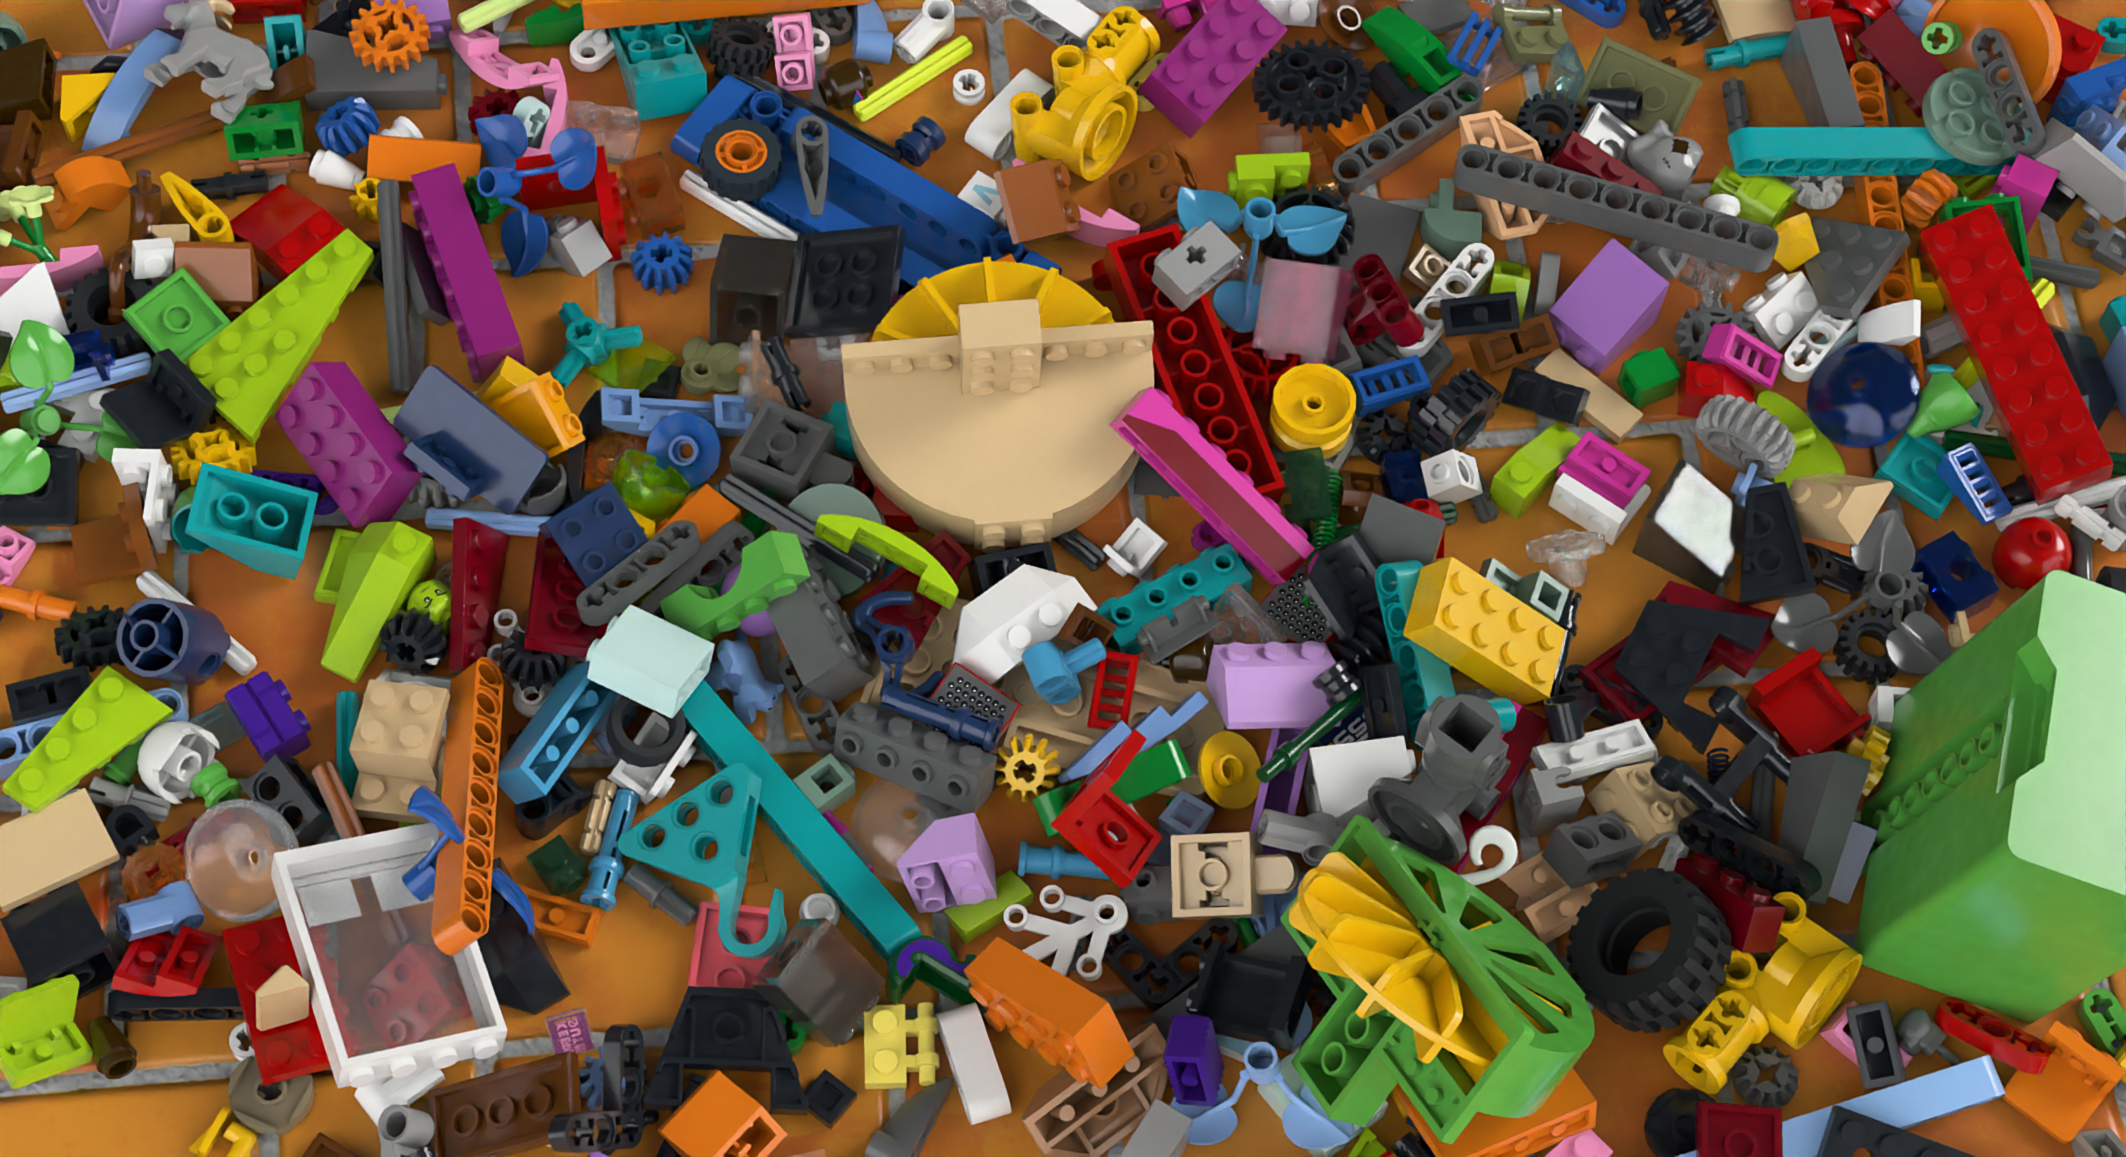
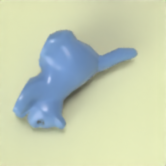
(741, 675)

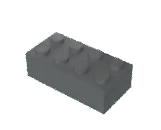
(820, 635)

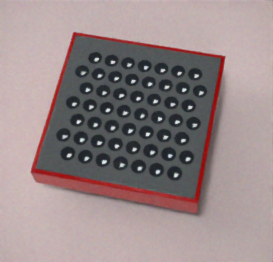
(1287, 608)
(965, 688)

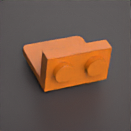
(2068, 1088)

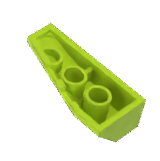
(374, 586)

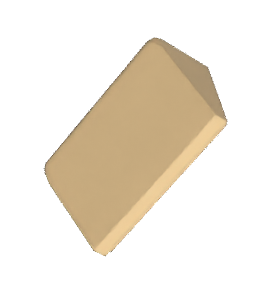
(282, 999)

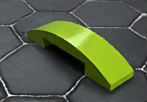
(844, 530)

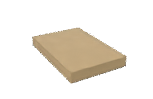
(52, 849)

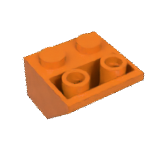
(721, 1123)

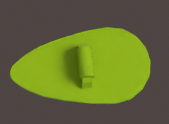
(1813, 450)

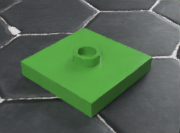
(176, 316)

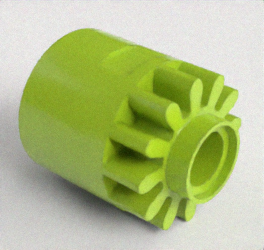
(1760, 197)

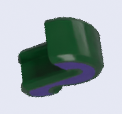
(931, 963)

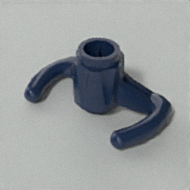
(863, 621)

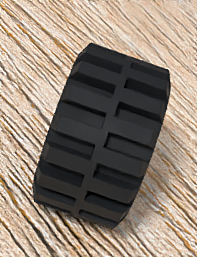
(89, 308)

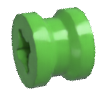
(215, 785)

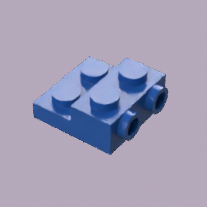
(2096, 86)

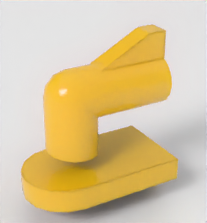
(243, 1137)

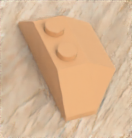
(1493, 131)

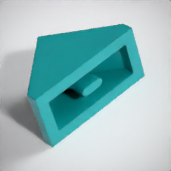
(284, 38)

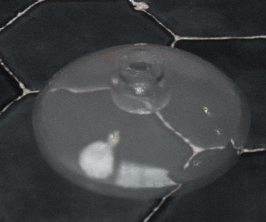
(883, 830)
(220, 860)

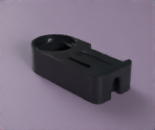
(1835, 570)

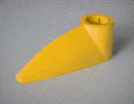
(198, 210)

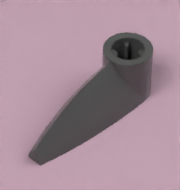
(812, 160)
(911, 1124)

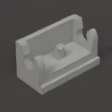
(1545, 803)

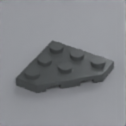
(1851, 263)

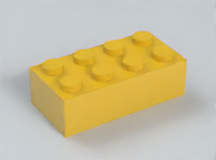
(1484, 632)

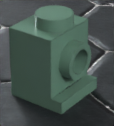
(827, 774)

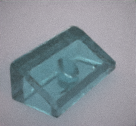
(1565, 74)

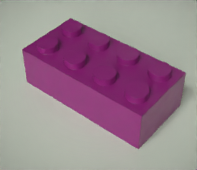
(1211, 62)
(348, 443)

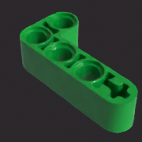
(1144, 776)

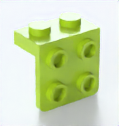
(40, 1032)

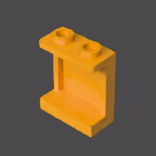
(541, 414)

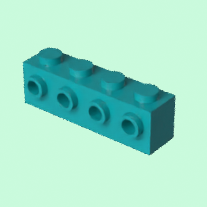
(1148, 600)

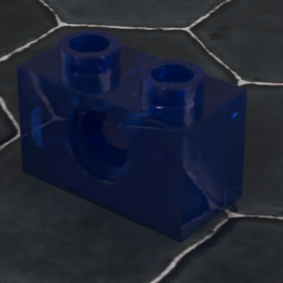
(1954, 556)

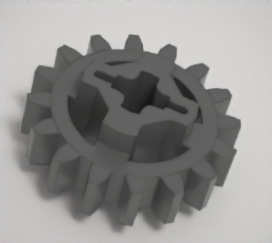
(1701, 323)

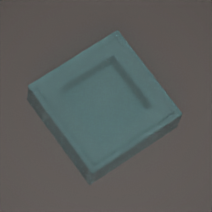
(222, 723)

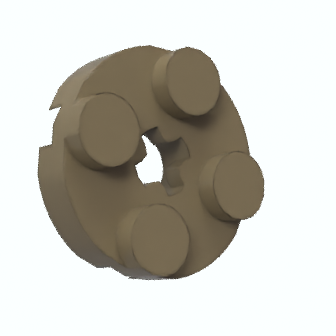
(271, 1116)

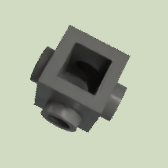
(1150, 895)

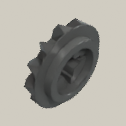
(1765, 1094)

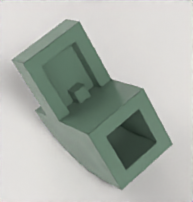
(1448, 229)
(1535, 590)

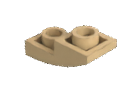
(1427, 268)

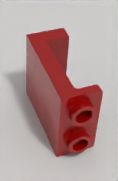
(1805, 708)

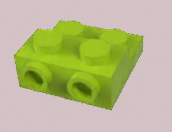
(1266, 175)

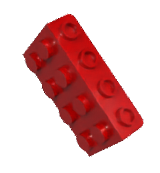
(254, 956)

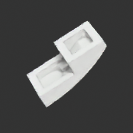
(1891, 324)

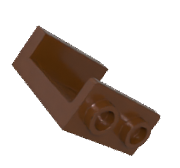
(20, 150)

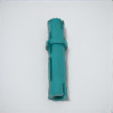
(1745, 52)

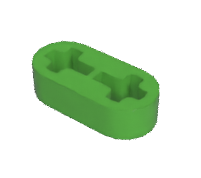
(2106, 1027)

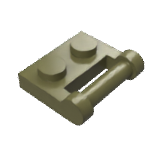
(1528, 42)

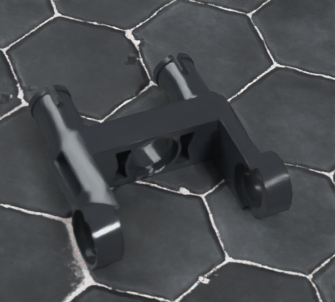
(1719, 797)

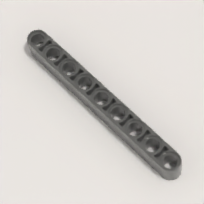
(1632, 207)

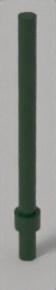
(1290, 752)

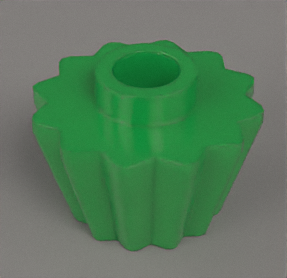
(483, 208)

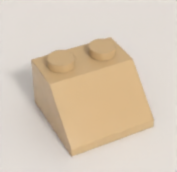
(1837, 505)

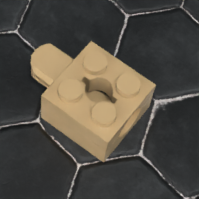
(1226, 876)

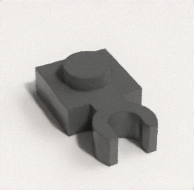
(2107, 245)

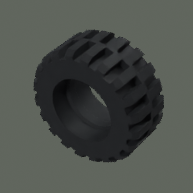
(1682, 974)

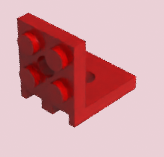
(547, 192)
(1097, 810)

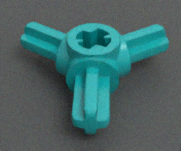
(589, 342)

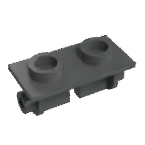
(1164, 637)

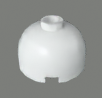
(173, 758)

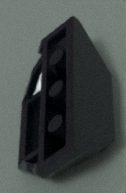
(2087, 372)
(517, 962)

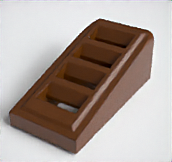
(1085, 625)

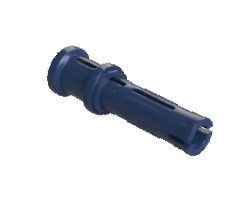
(959, 721)

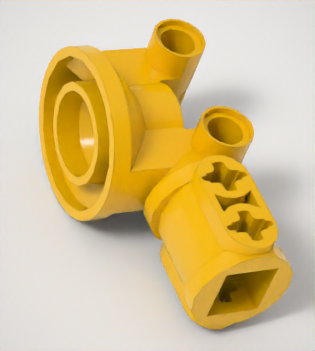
(1092, 98)
(1789, 998)

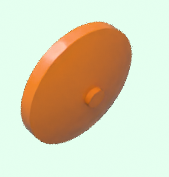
(2025, 23)

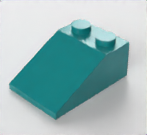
(252, 519)

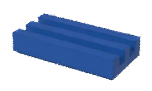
(1482, 30)

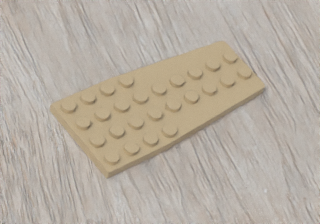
(1064, 723)

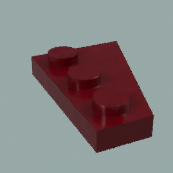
(923, 611)

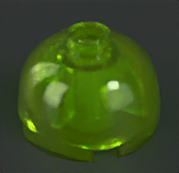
(647, 486)

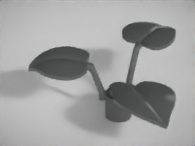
(1887, 550)

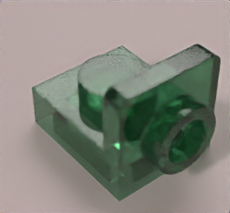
(558, 866)

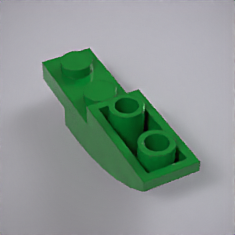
(1412, 50)

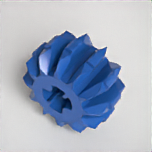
(347, 126)
(662, 263)

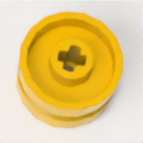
(1312, 409)

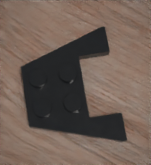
(1668, 653)
(730, 1033)

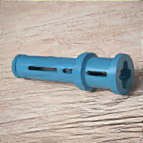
(1055, 862)
(607, 866)

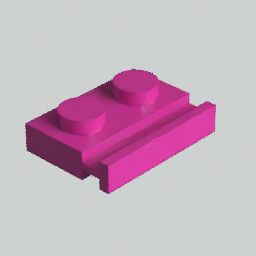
(1605, 470)

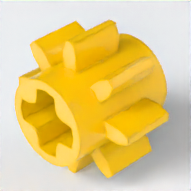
(366, 199)

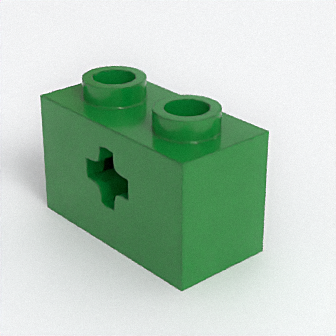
(266, 131)

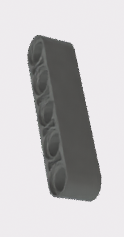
(1414, 121)

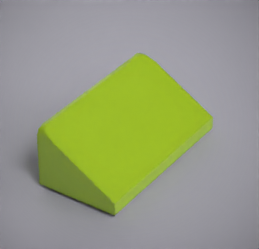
(975, 919)

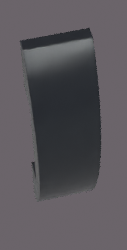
(592, 429)

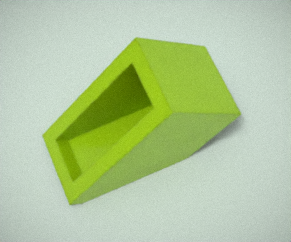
(1510, 277)

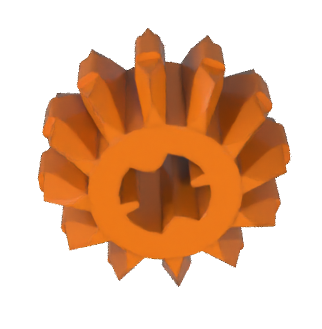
(1926, 199)

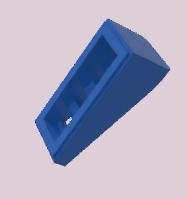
(1376, 401)
(1966, 463)

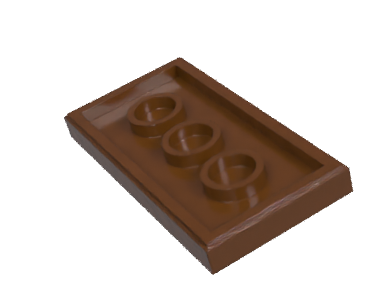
(504, 1109)

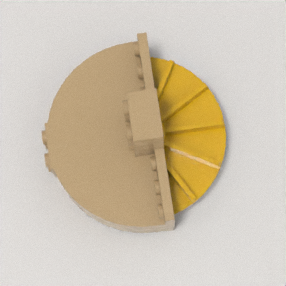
(996, 403)

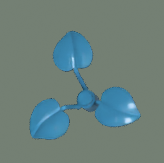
(1307, 229)

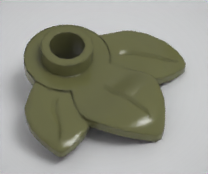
(710, 367)

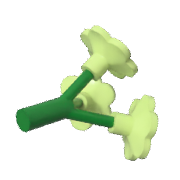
(19, 205)

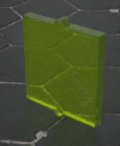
(633, 366)

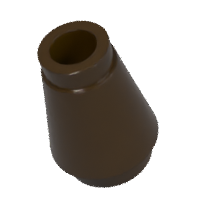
(111, 1049)

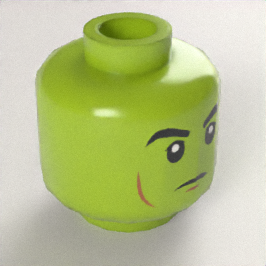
(433, 597)

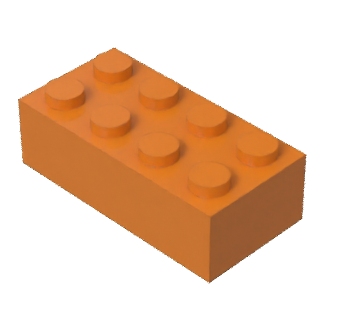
(1048, 1013)

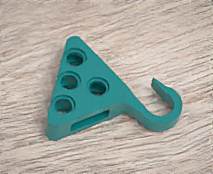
(726, 872)

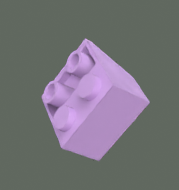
(949, 865)

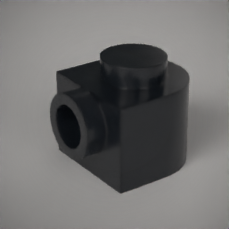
(129, 829)

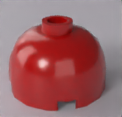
(2030, 551)

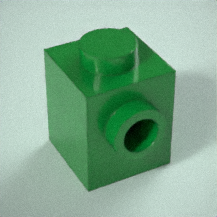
(1648, 377)

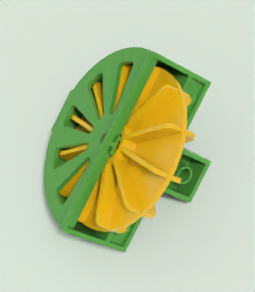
(1428, 991)

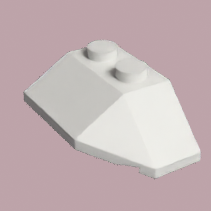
(1012, 617)

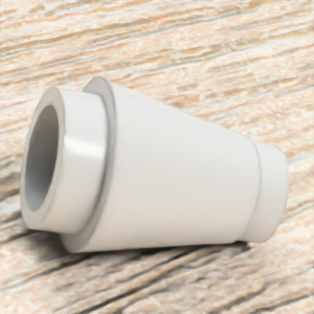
(335, 171)

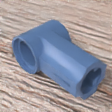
(165, 911)

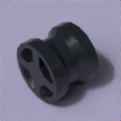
(1336, 683)

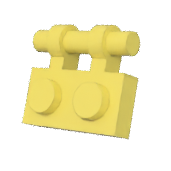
(886, 1046)

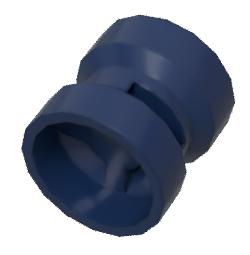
(920, 141)

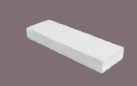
(1596, 750)

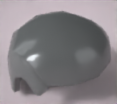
(547, 493)

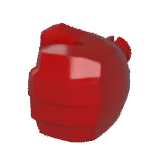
(1846, 22)

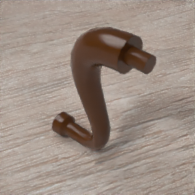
(144, 212)

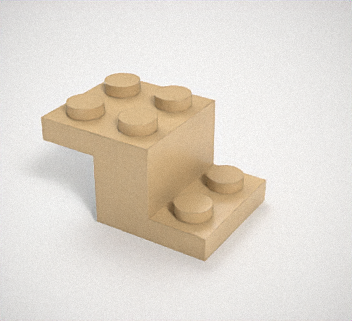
(397, 748)

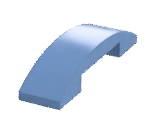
(127, 91)
(638, 416)

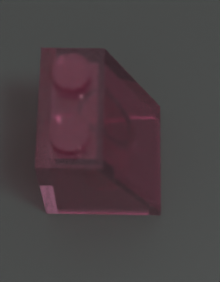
(1301, 310)

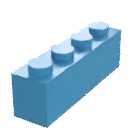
(553, 735)

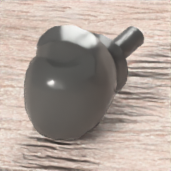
(1922, 1035)

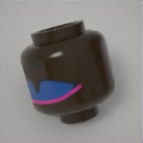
(844, 84)

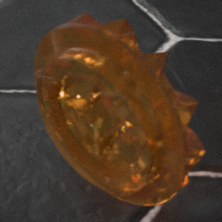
(607, 448)
(167, 859)

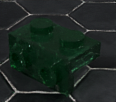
(1307, 486)

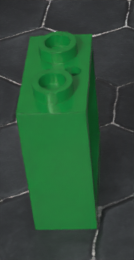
(2004, 207)

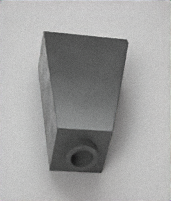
(344, 75)
(1820, 76)
(1820, 811)

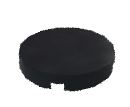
(1662, 1131)

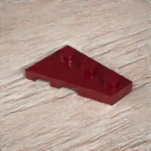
(1726, 653)

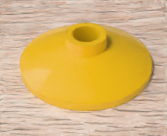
(1229, 770)

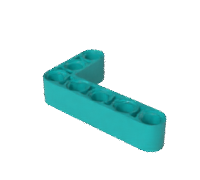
(1420, 672)

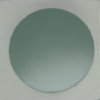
(1964, 118)
(839, 500)

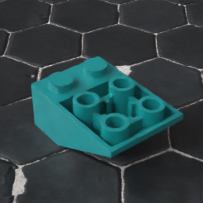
(659, 69)

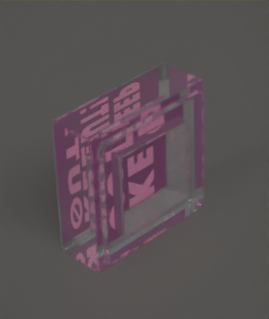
(570, 1031)

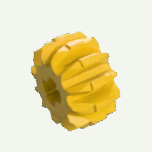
(1030, 754)

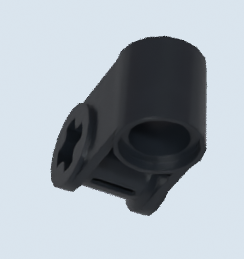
(560, 803)

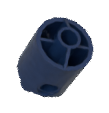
(172, 641)

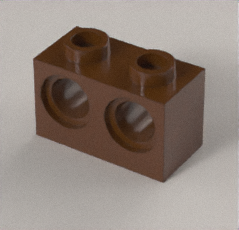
(1511, 347)

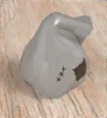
(1665, 159)

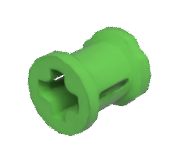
(1935, 46)

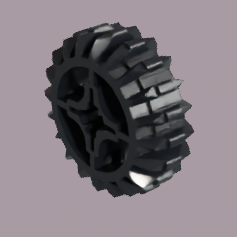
(1279, 249)

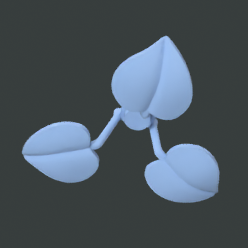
(1302, 1120)

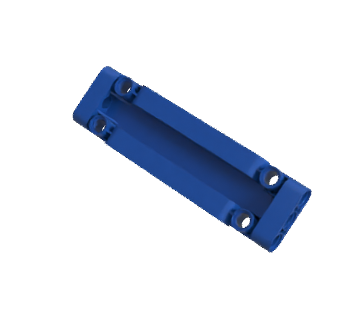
(860, 191)

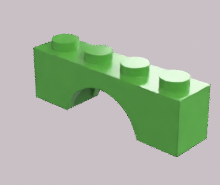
(769, 570)

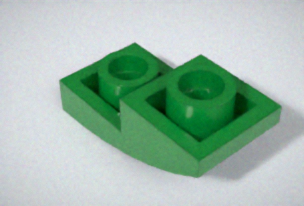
(553, 26)

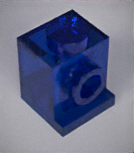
(1403, 476)

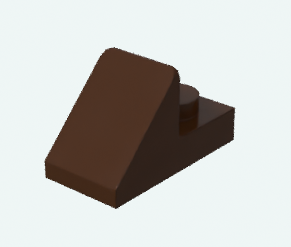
(1355, 495)

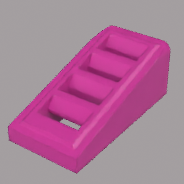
(1723, 345)

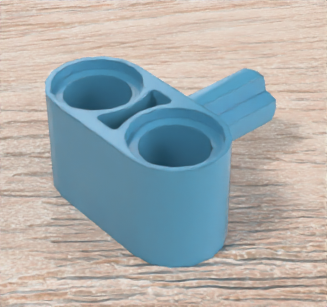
(1056, 672)

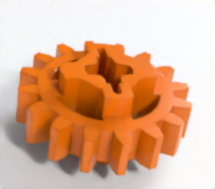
(390, 35)

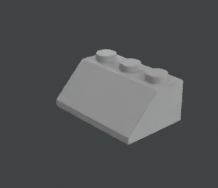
(2084, 172)

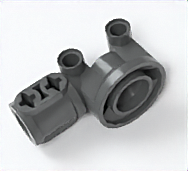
(1456, 774)

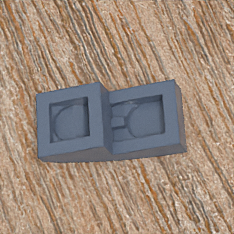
(1182, 817)

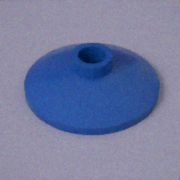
(675, 432)

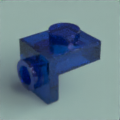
(91, 351)

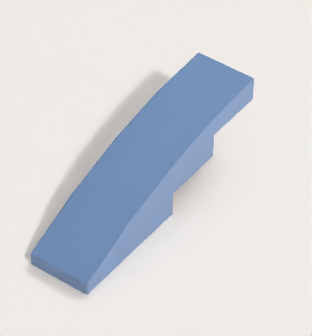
(1153, 726)

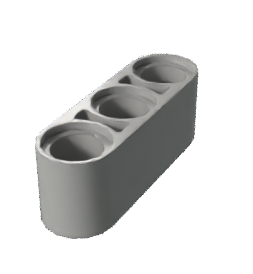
(1057, 20)

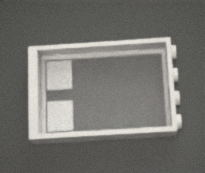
(371, 964)

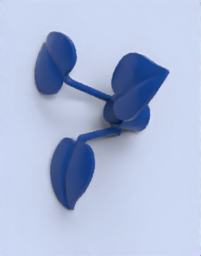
(504, 139)
(421, 877)

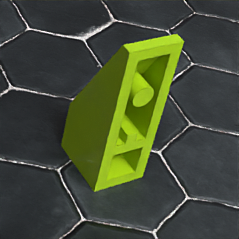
(1532, 470)

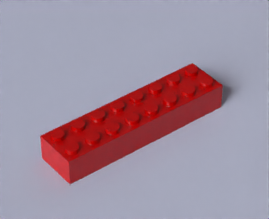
(2015, 355)
(1192, 358)

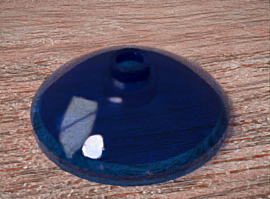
(1875, 410)

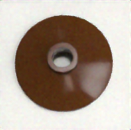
(1342, 20)

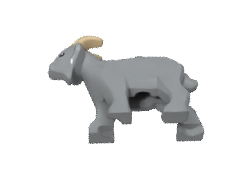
(227, 62)

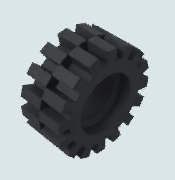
(740, 46)
(1549, 110)
(1853, 657)

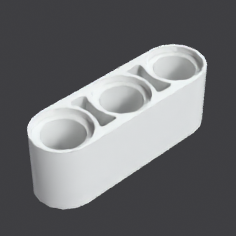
(992, 128)
(973, 1063)

